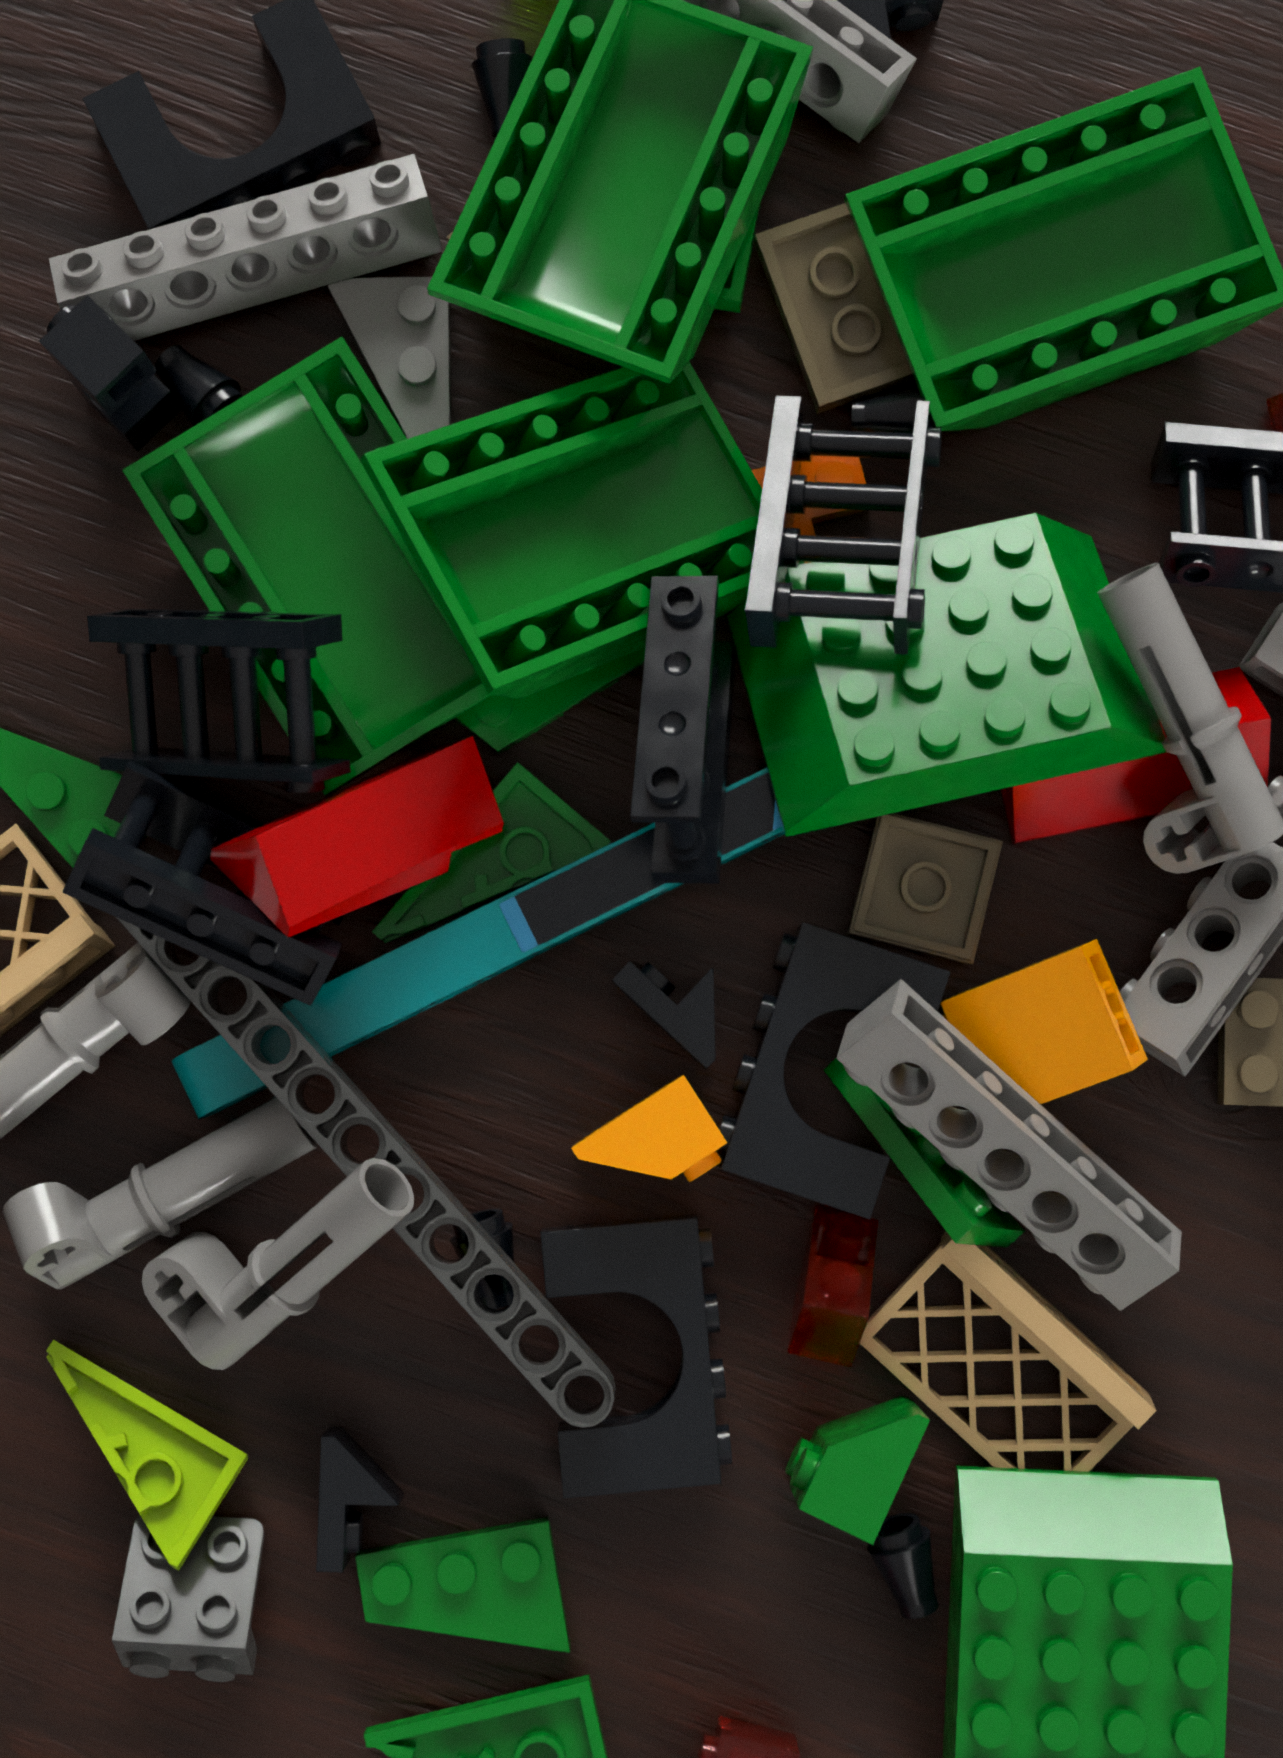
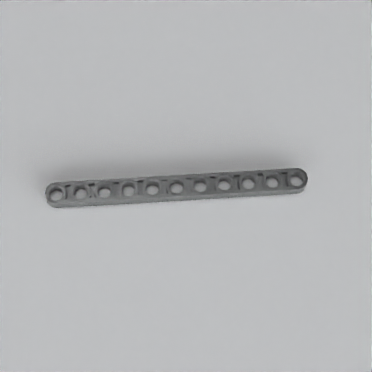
(439, 1206)

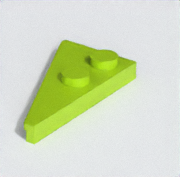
(160, 1457)

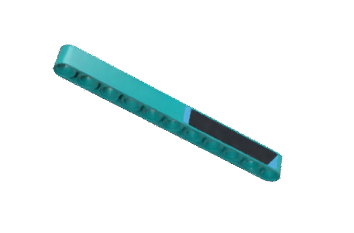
(473, 949)

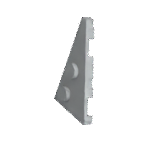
(405, 345)

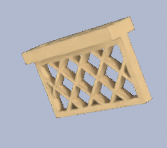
(56, 956)
(1042, 1326)

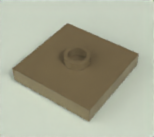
(925, 888)

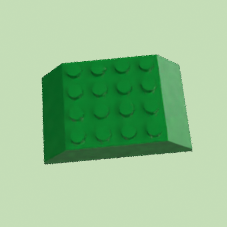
(625, 179)
(1069, 253)
(560, 514)
(285, 520)
(995, 692)
(1087, 1616)

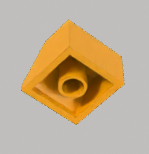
(658, 1136)

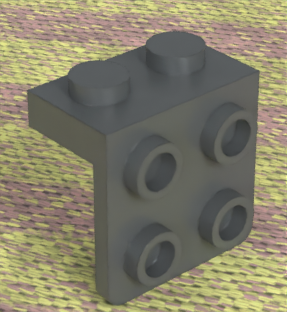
(191, 1615)

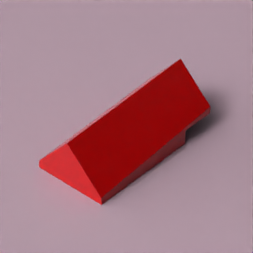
(1131, 787)
(365, 839)

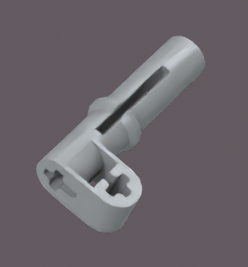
(1197, 730)
(121, 1000)
(69, 1237)
(236, 1304)

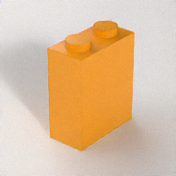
(1052, 1023)

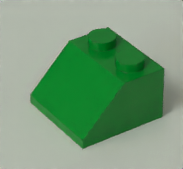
(857, 1465)

